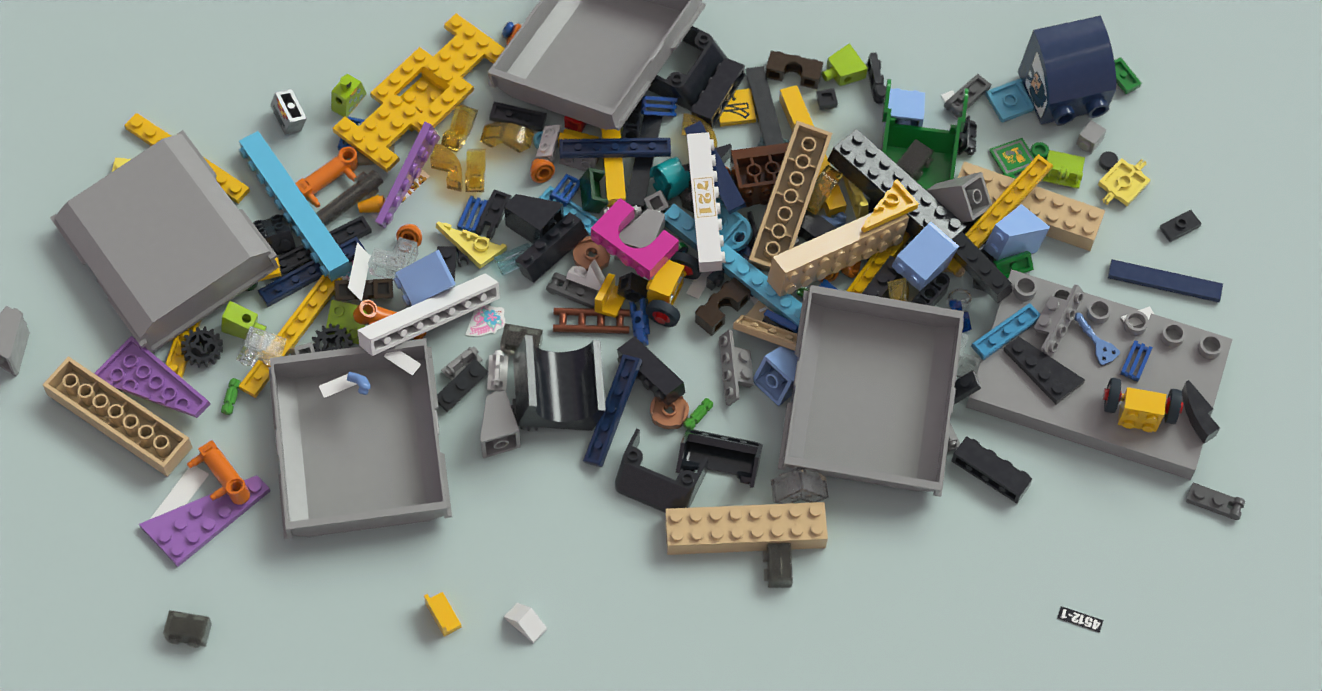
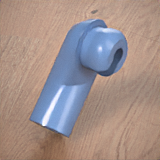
(837, 221)
(362, 382)

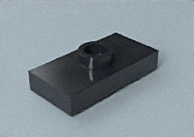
(1180, 225)

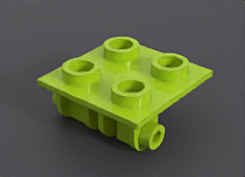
(1066, 169)
(342, 314)

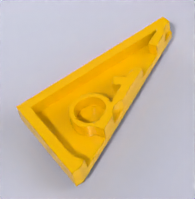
(893, 205)

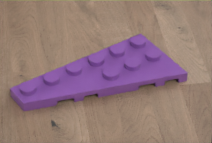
(409, 172)
(147, 377)
(193, 525)

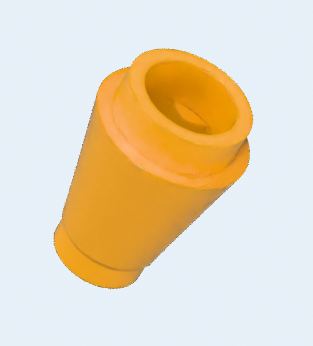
(371, 205)

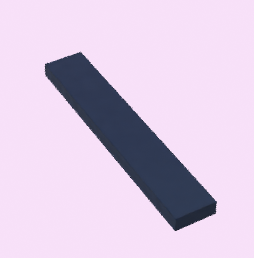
(615, 148)
(727, 189)
(301, 276)
(1165, 280)
(614, 405)

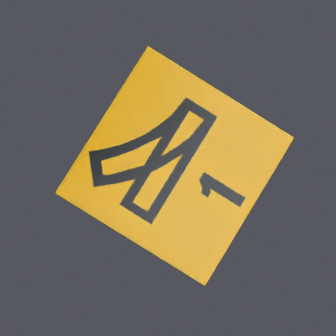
(739, 109)

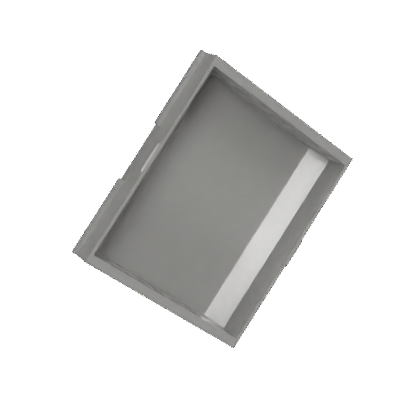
(592, 55)
(165, 241)
(872, 389)
(355, 455)

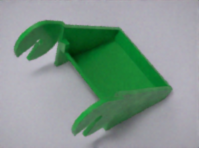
(944, 143)

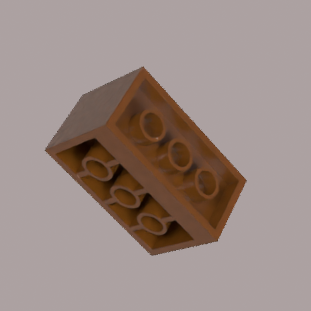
(756, 171)

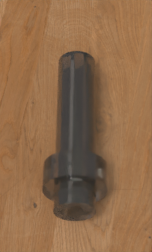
(365, 186)

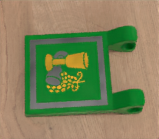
(1012, 157)

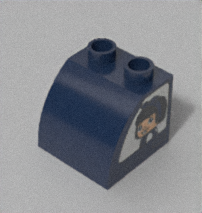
(1069, 70)

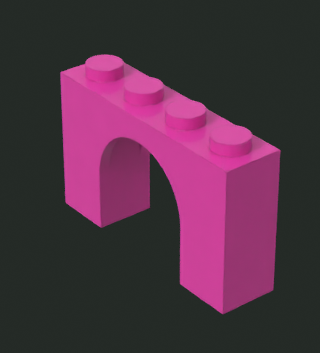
(644, 260)

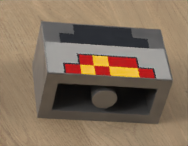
(288, 111)

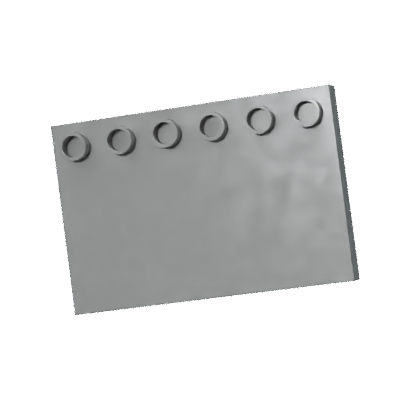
(1176, 356)

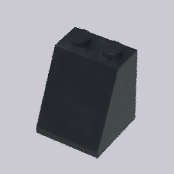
(532, 216)

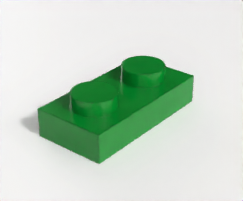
(1125, 77)
(1020, 262)

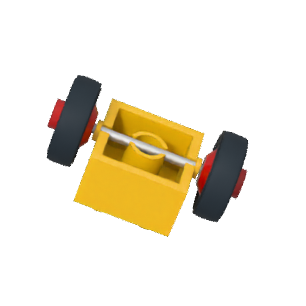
(666, 286)
(1142, 408)

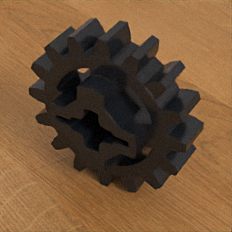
(336, 338)
(193, 350)

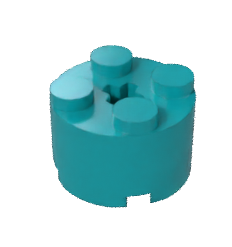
(670, 177)

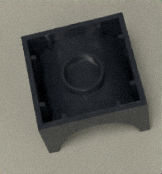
(558, 387)

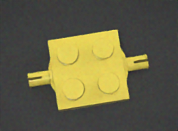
(1124, 182)

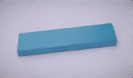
(1006, 331)

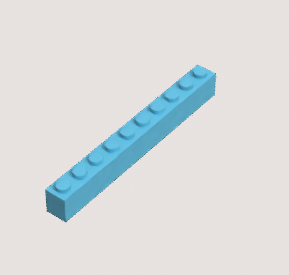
(295, 206)
(736, 266)

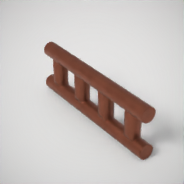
(583, 328)

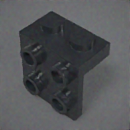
(276, 233)

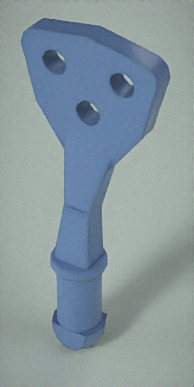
(1099, 344)

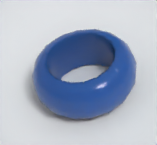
(508, 29)

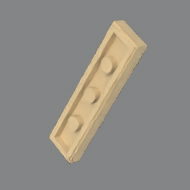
(766, 331)

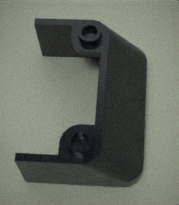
(688, 87)
(723, 454)
(652, 487)

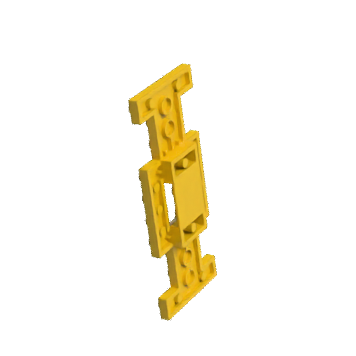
(427, 100)

